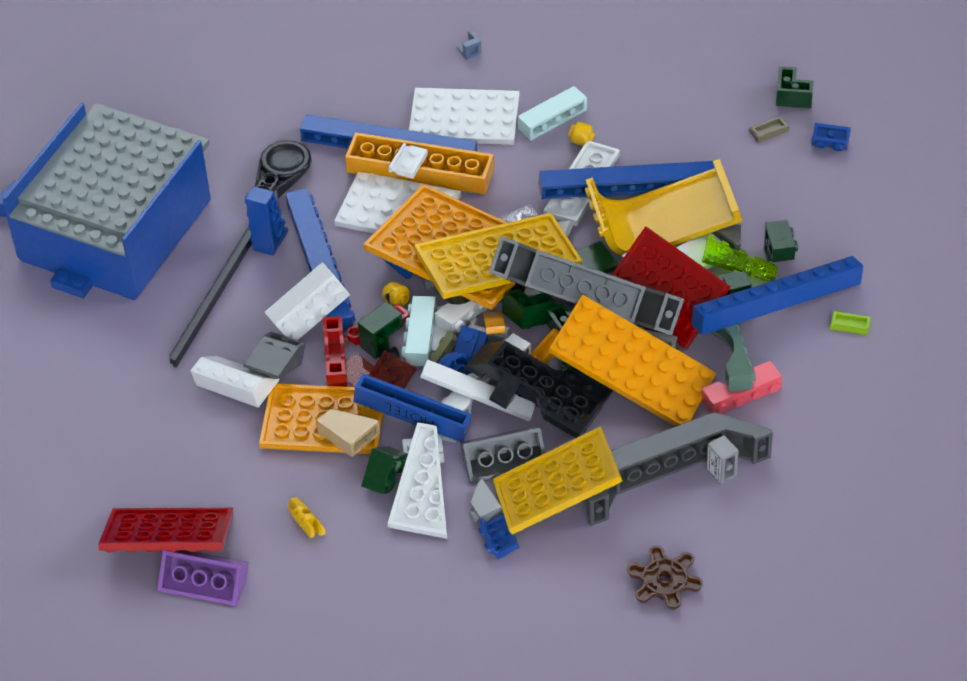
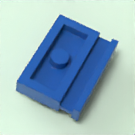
(470, 341)

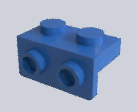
(831, 136)
(498, 537)

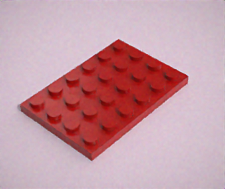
(665, 268)
(166, 529)

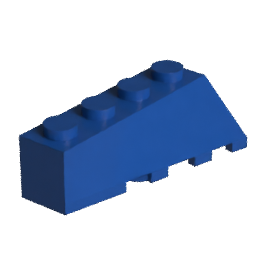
(265, 220)

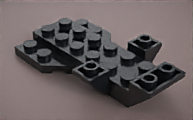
(564, 398)

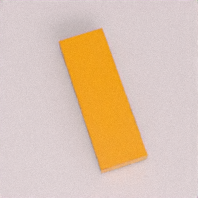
(494, 322)

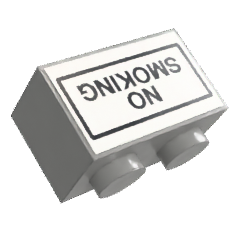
(722, 459)

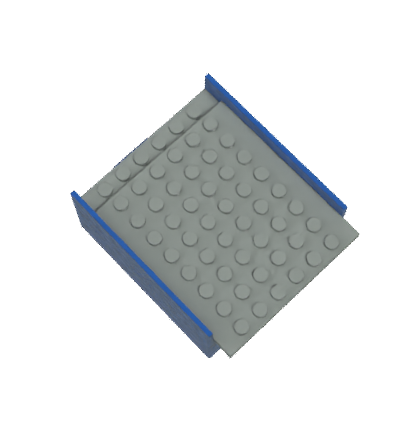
(107, 200)

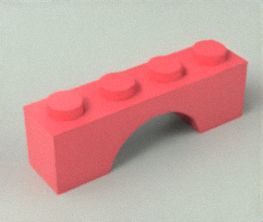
(719, 399)

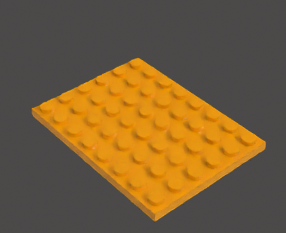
(429, 217)

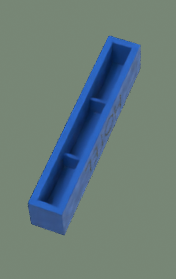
(411, 407)

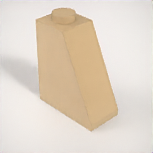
(348, 430)

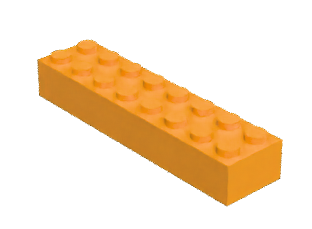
(442, 167)

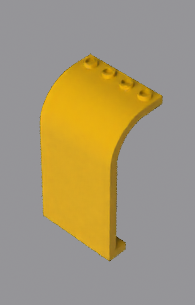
(673, 211)

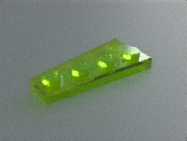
(723, 256)

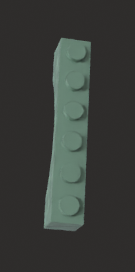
(738, 369)

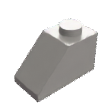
(484, 504)

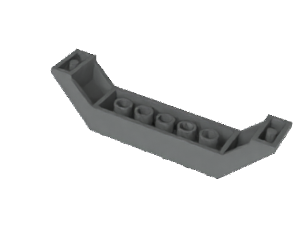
(570, 280)
(678, 450)

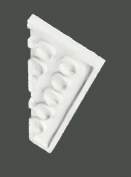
(420, 491)

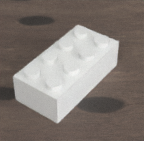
(307, 302)

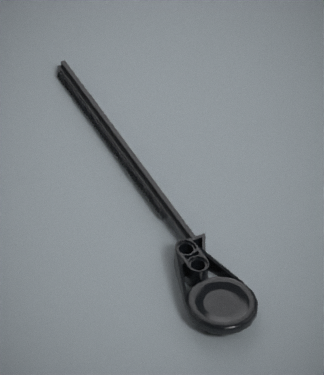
(279, 161)

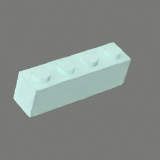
(552, 113)
(420, 330)

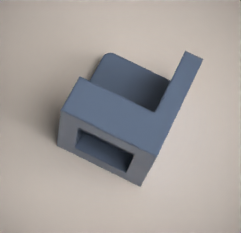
(471, 47)

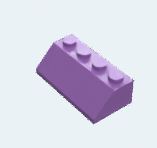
(202, 576)

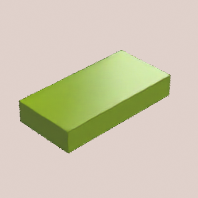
(850, 323)

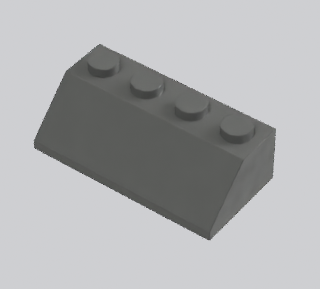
(500, 452)

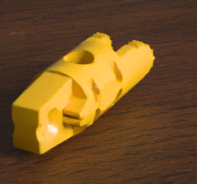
(305, 518)

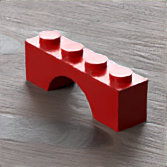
(334, 351)

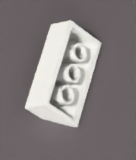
(232, 380)

